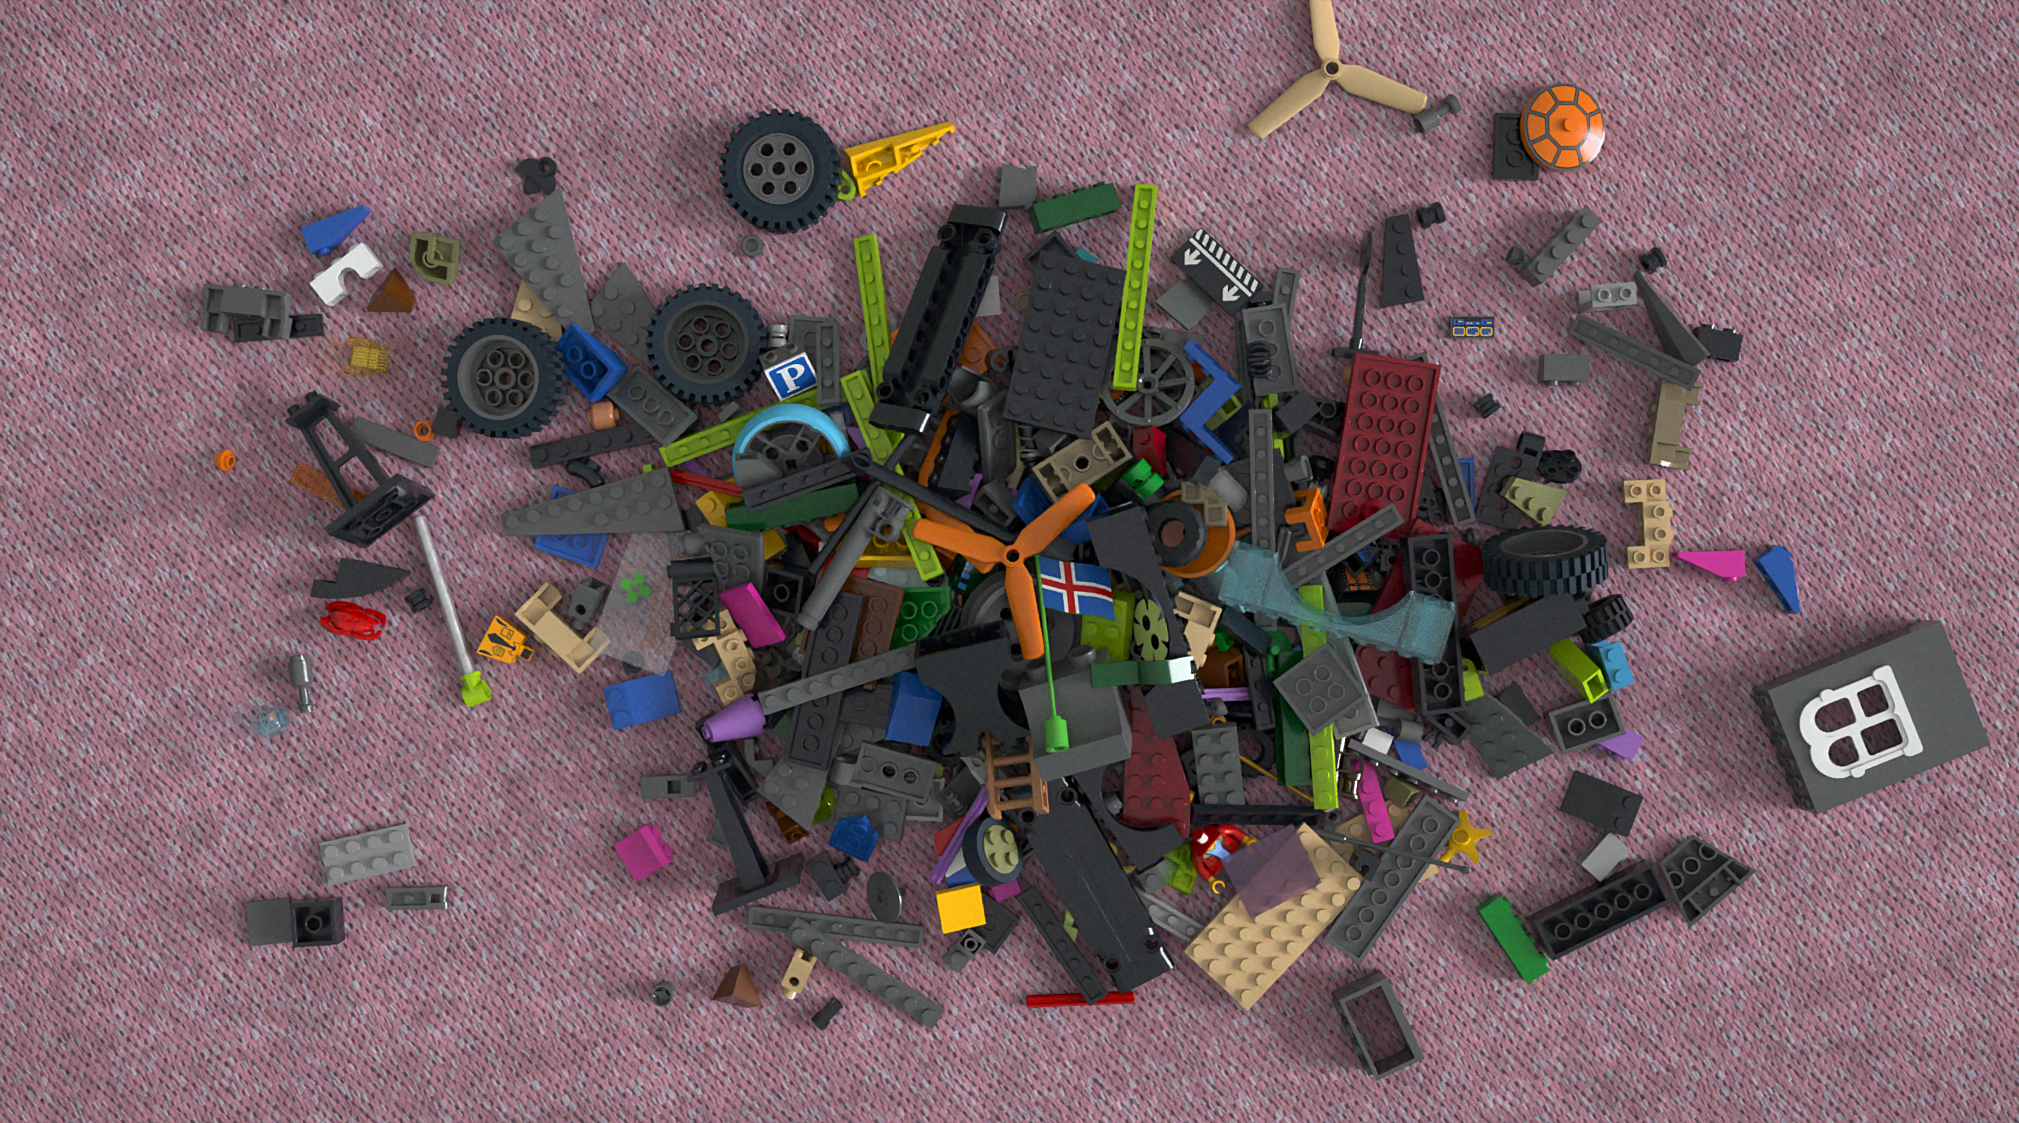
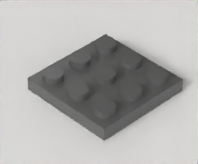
(1320, 689)

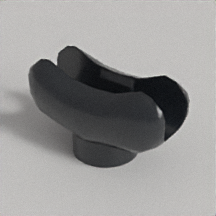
(587, 471)

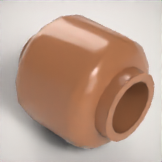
(603, 415)

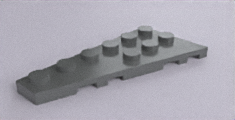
(624, 312)
(736, 559)

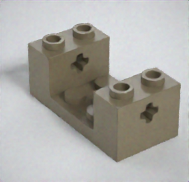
(1103, 452)

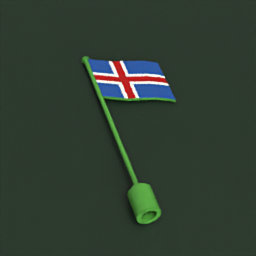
(1070, 590)

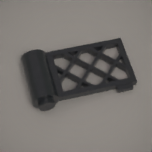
(688, 573)

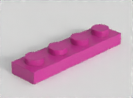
(1373, 804)

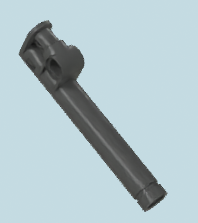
(881, 511)

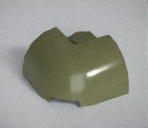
(435, 256)

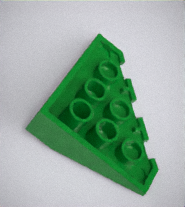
(920, 613)

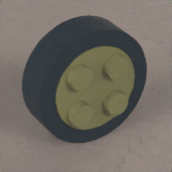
(992, 852)

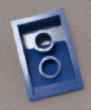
(590, 363)
(642, 700)
(912, 710)

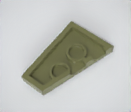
(1533, 499)

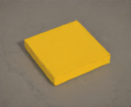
(960, 907)

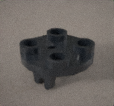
(1559, 466)

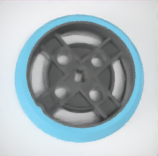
(813, 426)

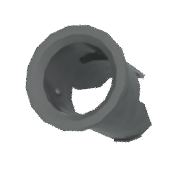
(972, 389)

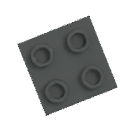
(959, 794)

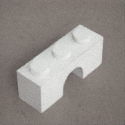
(330, 283)

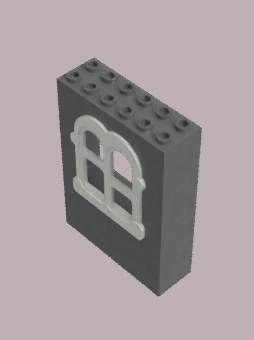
(1922, 695)

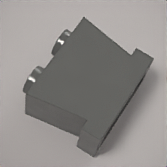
(1016, 187)

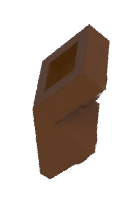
(789, 828)

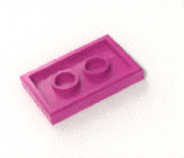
(752, 615)

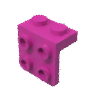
(644, 851)

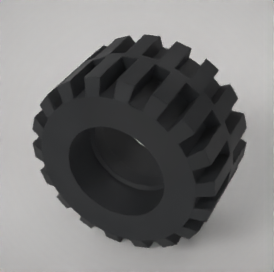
(1605, 618)
(935, 747)
(1268, 753)

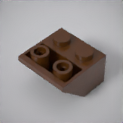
(1222, 669)

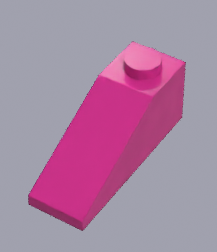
(1716, 563)

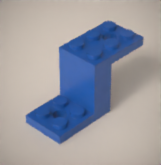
(1209, 403)
(1033, 502)

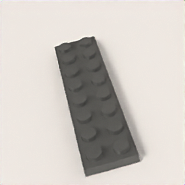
(1378, 901)

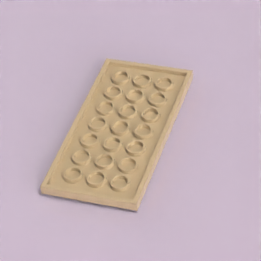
(1253, 953)

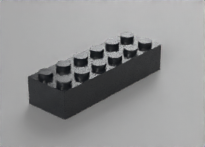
(1599, 909)

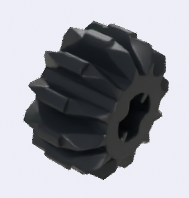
(1259, 359)

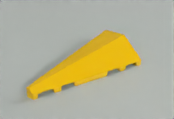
(877, 159)

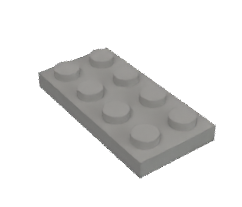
(367, 854)

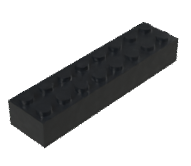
(1430, 571)

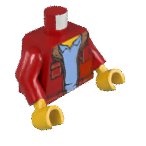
(1213, 845)

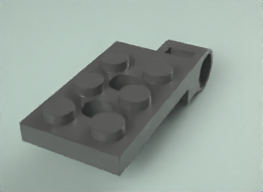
(869, 772)

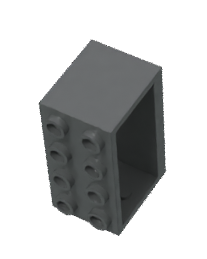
(1396, 1061)

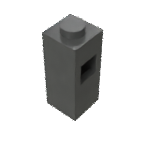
(668, 786)

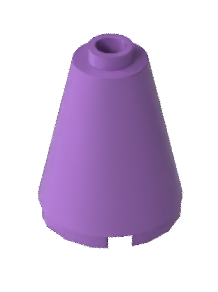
(736, 721)

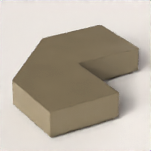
(1214, 506)

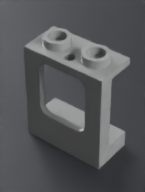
(1607, 297)

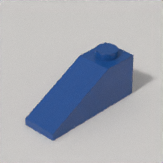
(332, 231)
(1780, 575)

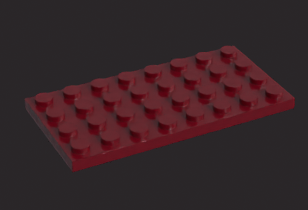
(1382, 440)
(1388, 673)

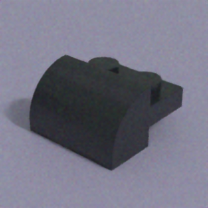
(1120, 492)

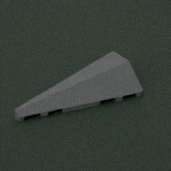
(1671, 331)

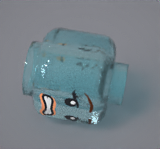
(271, 722)

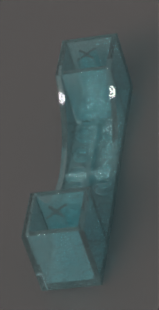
(1412, 626)

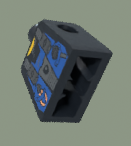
(1363, 559)

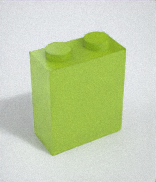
(1578, 670)

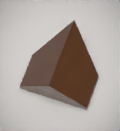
(392, 295)
(737, 988)

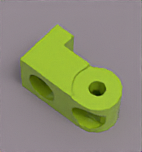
(1472, 685)

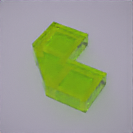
(1184, 873)

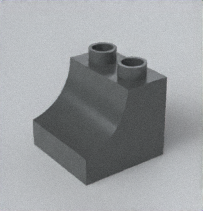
(1096, 717)

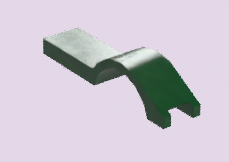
(1140, 672)

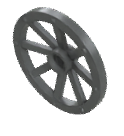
(1148, 378)

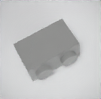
(1603, 856)

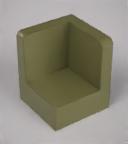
(1400, 791)

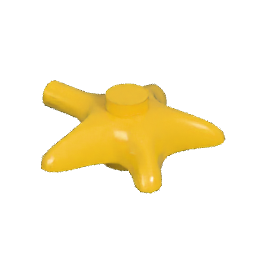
(1464, 840)

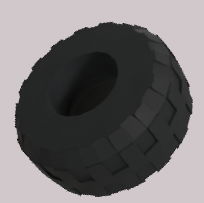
(1195, 531)

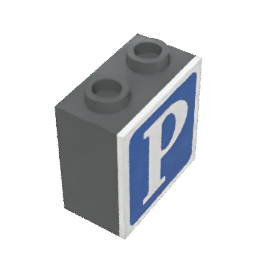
(789, 369)

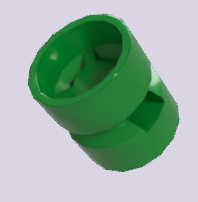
(1142, 479)

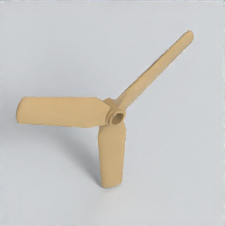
(1351, 78)

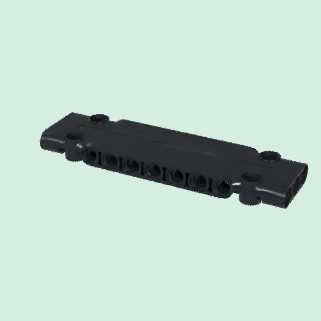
(938, 320)
(1093, 885)

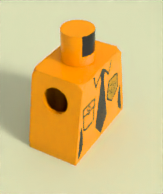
(505, 642)

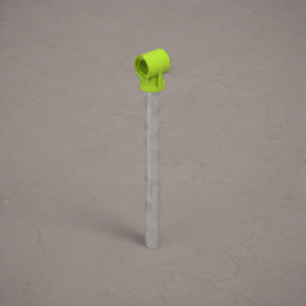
(474, 690)

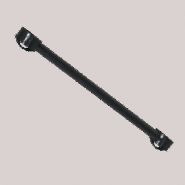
(932, 498)

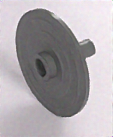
(884, 897)

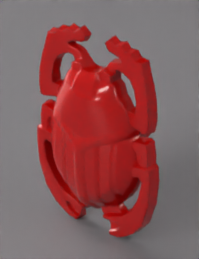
(352, 620)

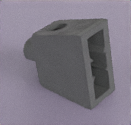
(587, 601)

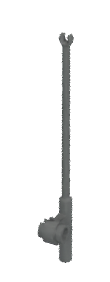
(1330, 833)

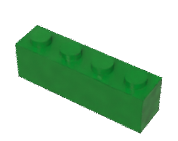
(1512, 938)

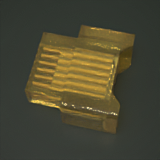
(366, 357)

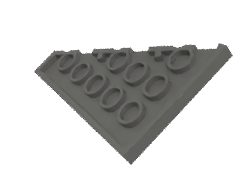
(546, 258)

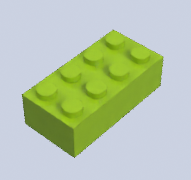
(1110, 634)

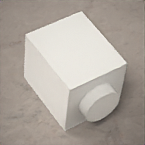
(1375, 739)

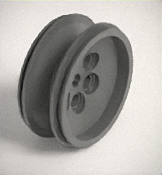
(985, 607)

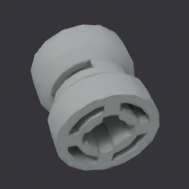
(776, 336)

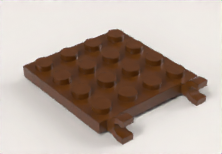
(877, 620)

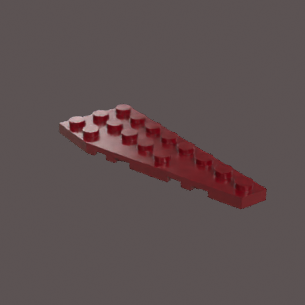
(1154, 774)

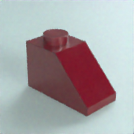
(1151, 445)

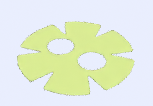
(1156, 627)

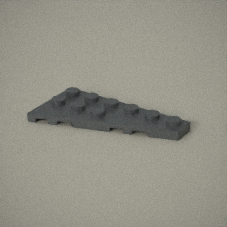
(1502, 736)
(797, 787)

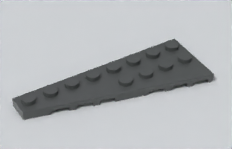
(625, 506)

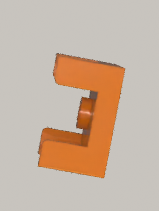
(1313, 514)

